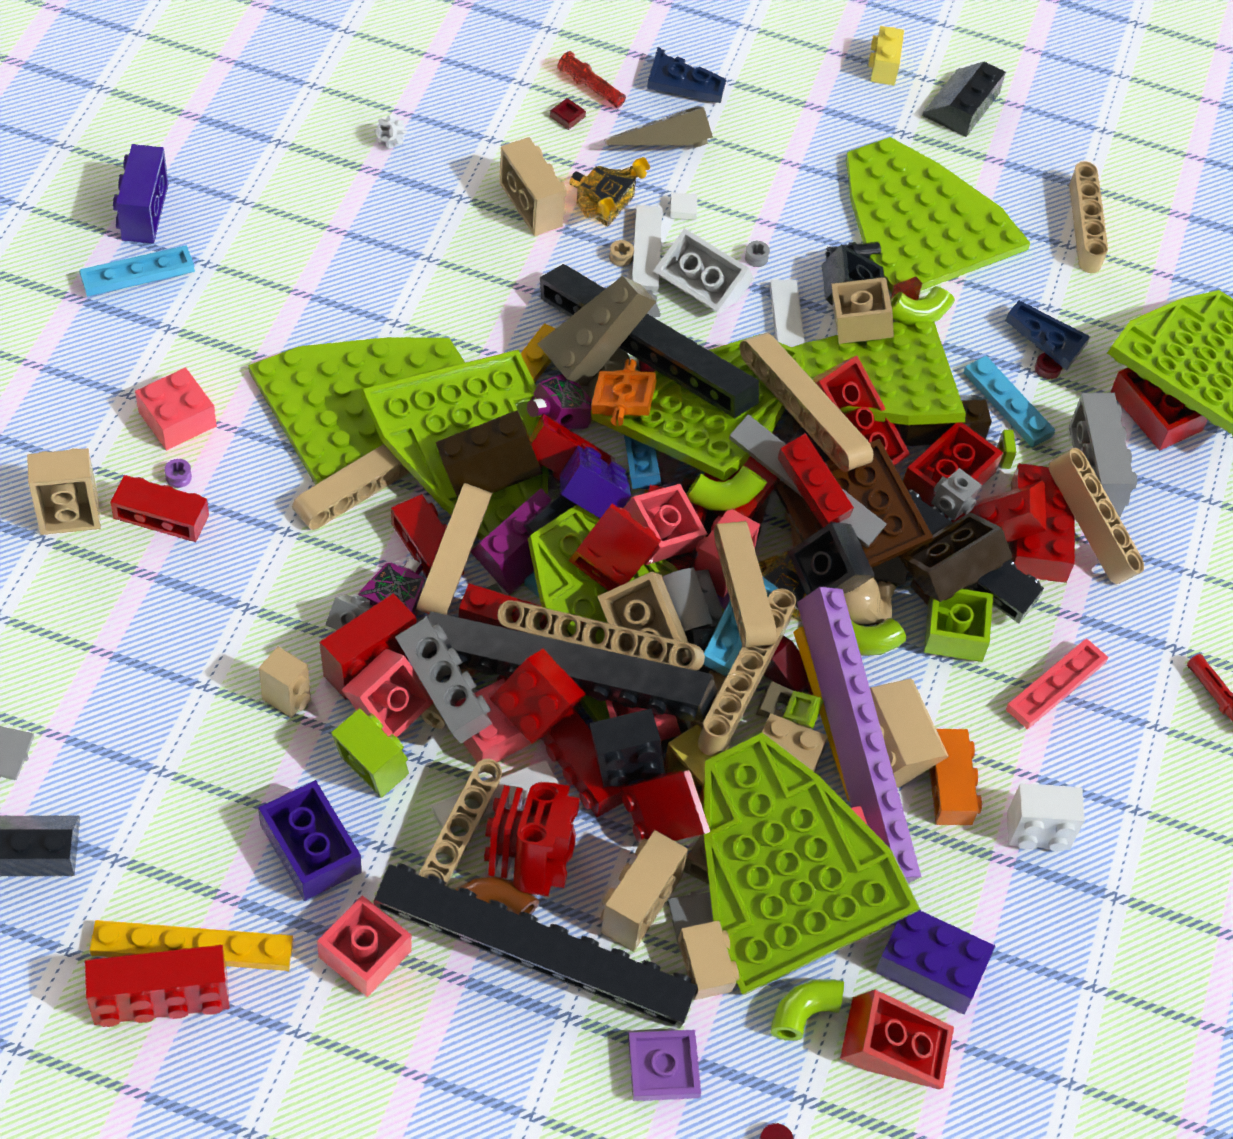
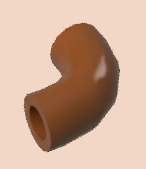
(503, 891)

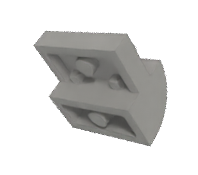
(694, 598)

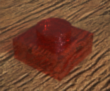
(910, 288)

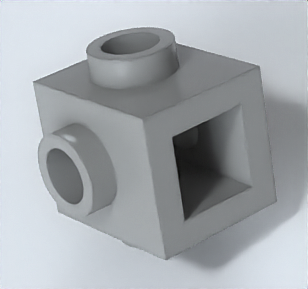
(956, 494)
(346, 609)

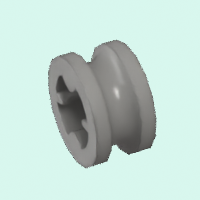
(760, 248)

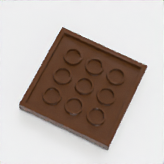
(880, 491)

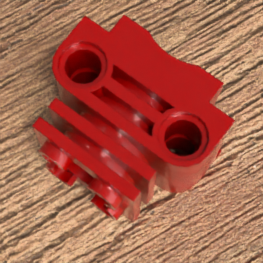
(535, 836)

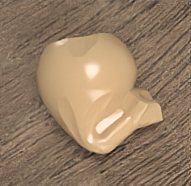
(870, 602)

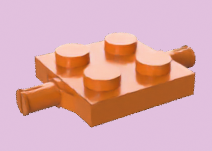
(623, 393)

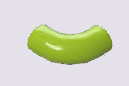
(928, 309)
(727, 494)
(879, 638)
(802, 1002)

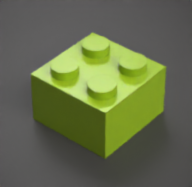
(959, 625)
(371, 751)

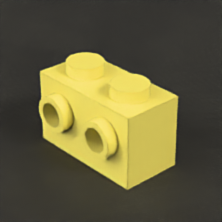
(886, 55)

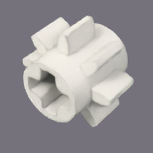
(390, 131)

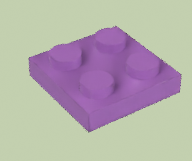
(664, 1065)

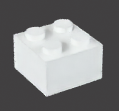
(1045, 816)

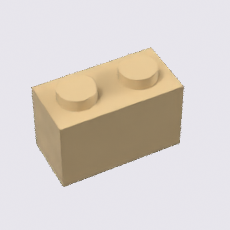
(285, 682)
(708, 959)

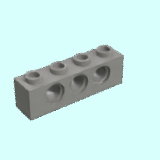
(462, 720)

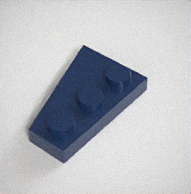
(678, 78)
(1047, 333)

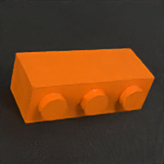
(955, 781)

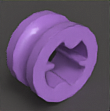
(180, 480)

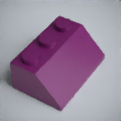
(506, 549)

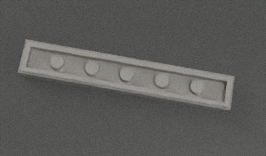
(765, 448)

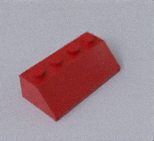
(851, 386)

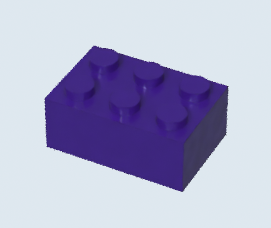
(141, 193)
(594, 482)
(310, 840)
(935, 960)

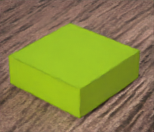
(1008, 447)
(803, 709)

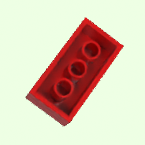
(1050, 552)
(157, 985)

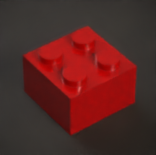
(537, 696)

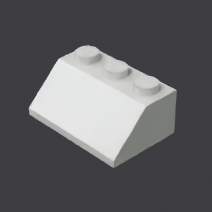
(704, 271)

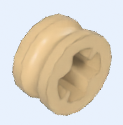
(621, 246)

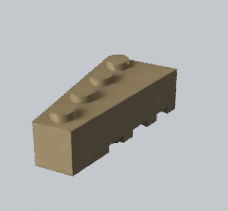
(597, 330)

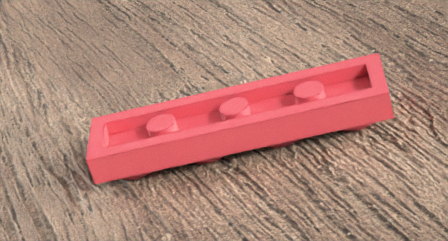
(1056, 683)

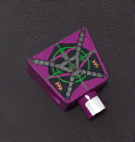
(561, 401)
(403, 582)

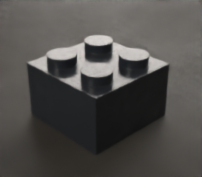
(627, 748)

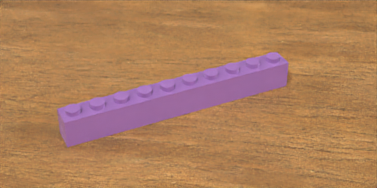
(855, 722)

